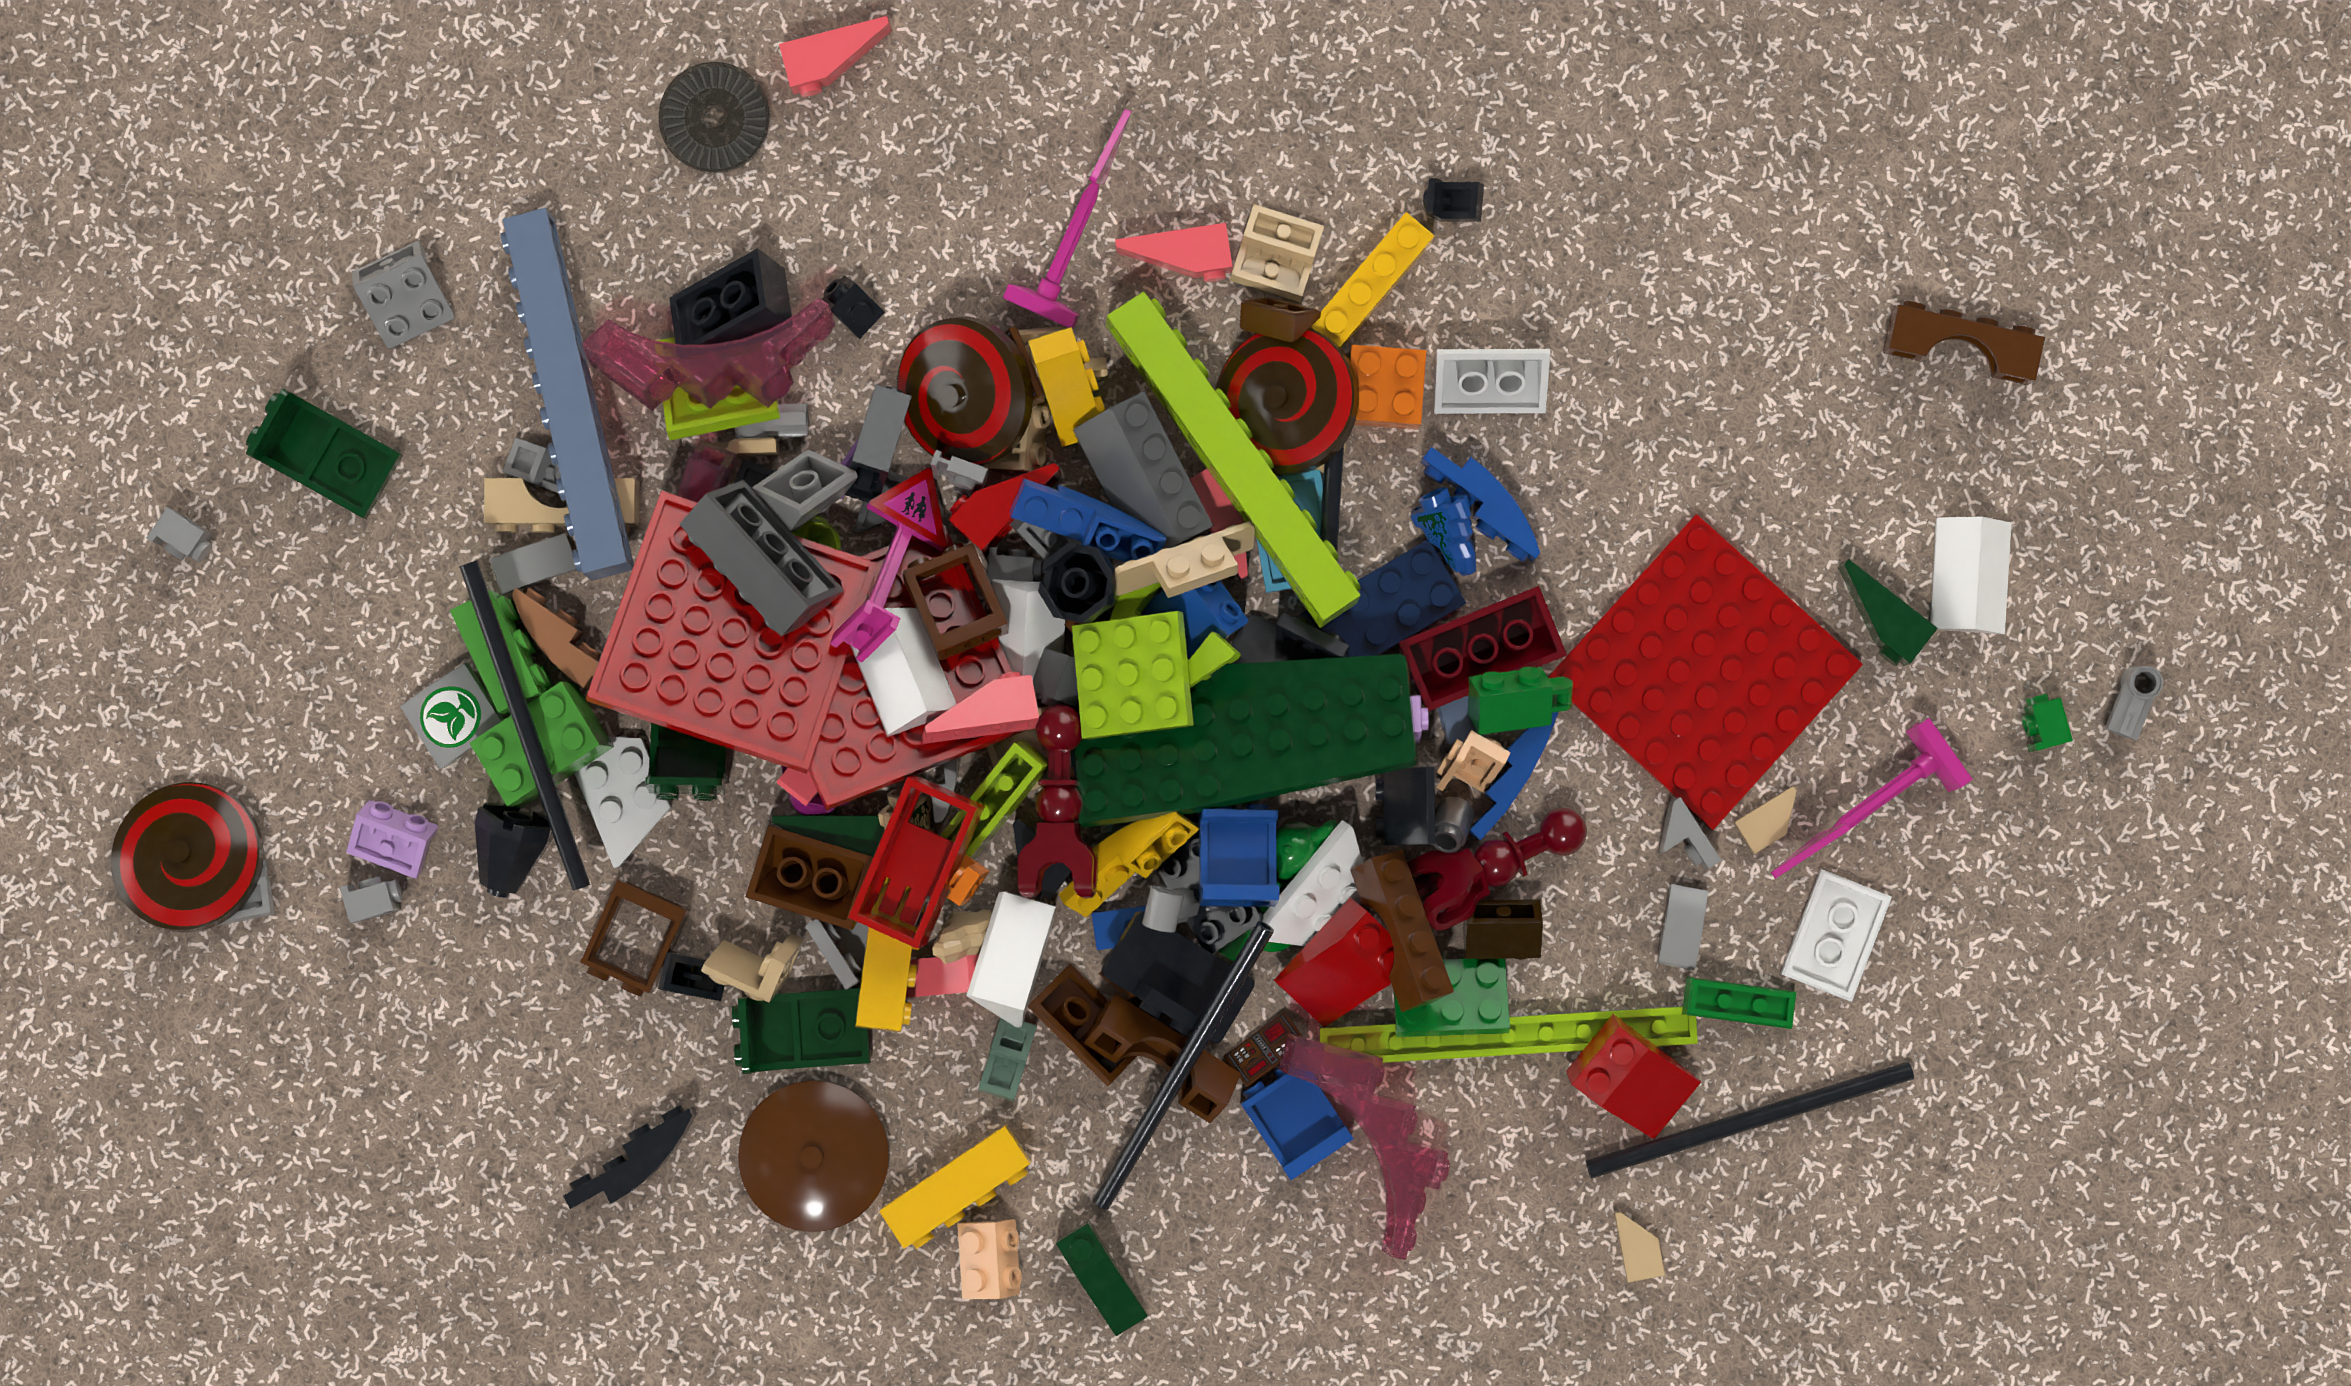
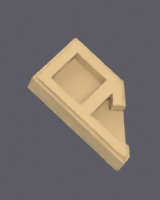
(751, 447)
(1767, 822)
(1639, 1250)

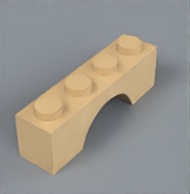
(513, 504)

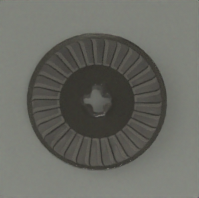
(740, 129)

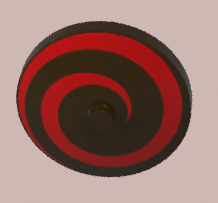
(966, 390)
(1293, 398)
(187, 857)

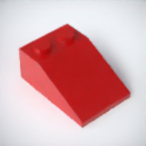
(986, 513)
(1340, 965)
(1631, 1077)

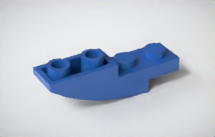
(1498, 510)
(1086, 521)

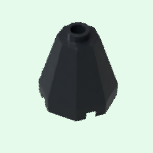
(1078, 583)
(508, 846)

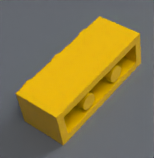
(1066, 381)

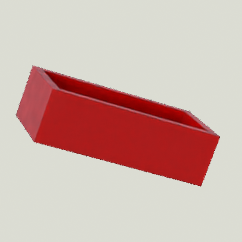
(915, 860)

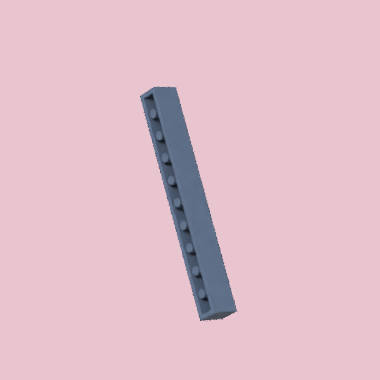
(567, 394)

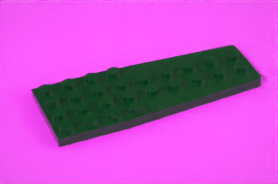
(1255, 738)

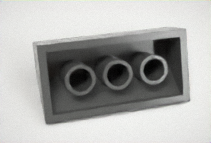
(1142, 470)
(760, 557)

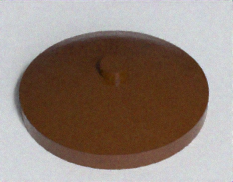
(814, 1155)

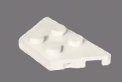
(619, 797)
(1317, 890)

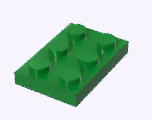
(1473, 1009)

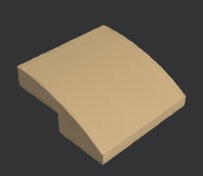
(1277, 253)

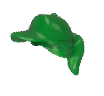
(1296, 845)

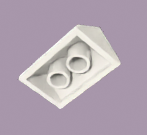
(1490, 380)
(1970, 574)
(1029, 625)
(906, 676)
(1011, 956)

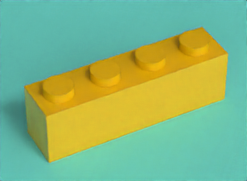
(1373, 280)
(886, 976)
(955, 1186)

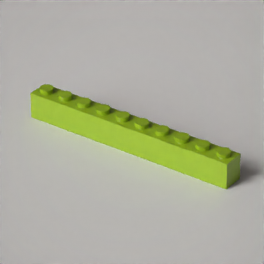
(1232, 458)

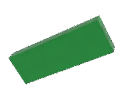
(1739, 1003)

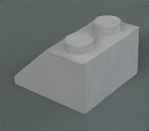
(804, 488)

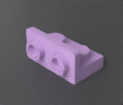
(391, 838)

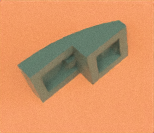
(1007, 1059)

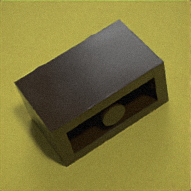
(1504, 930)

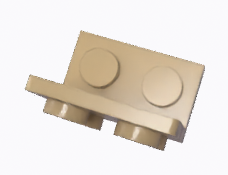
(749, 972)

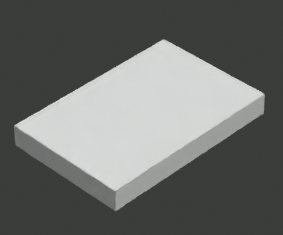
(1835, 935)

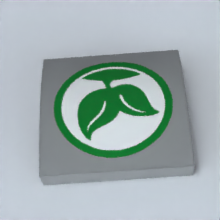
(452, 714)

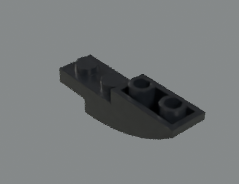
(646, 1154)

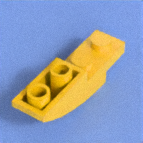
(1133, 849)

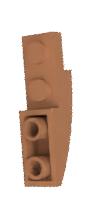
(557, 637)

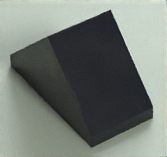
(684, 976)

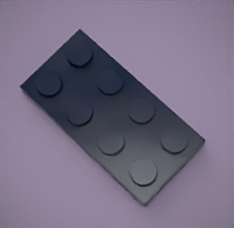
(1396, 602)

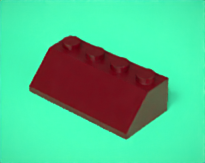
(1492, 639)

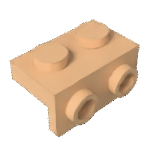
(1473, 761)
(989, 1259)

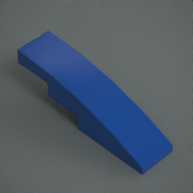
(1521, 762)

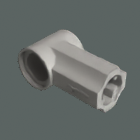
(792, 423)
(2132, 706)
(1169, 907)

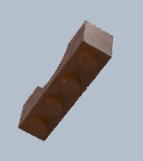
(2010, 353)
(1418, 967)
(1128, 1031)

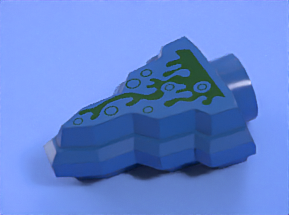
(1448, 526)

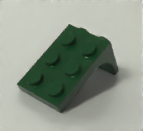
(322, 453)
(684, 766)
(800, 1031)

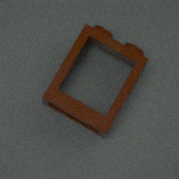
(968, 635)
(603, 969)

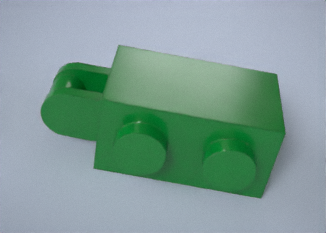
(1516, 699)

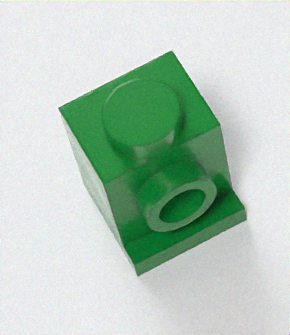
(2045, 722)

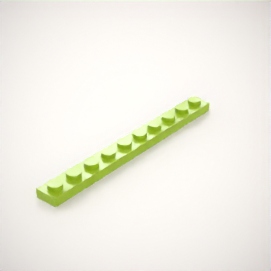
(1526, 1036)

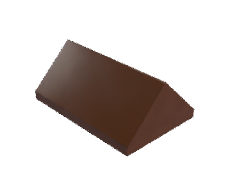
(808, 877)
(1069, 1010)

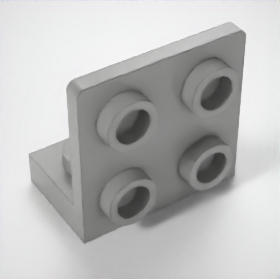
(401, 295)
(841, 949)

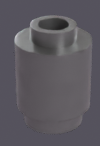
(1452, 823)

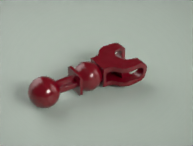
(1058, 808)
(1463, 878)

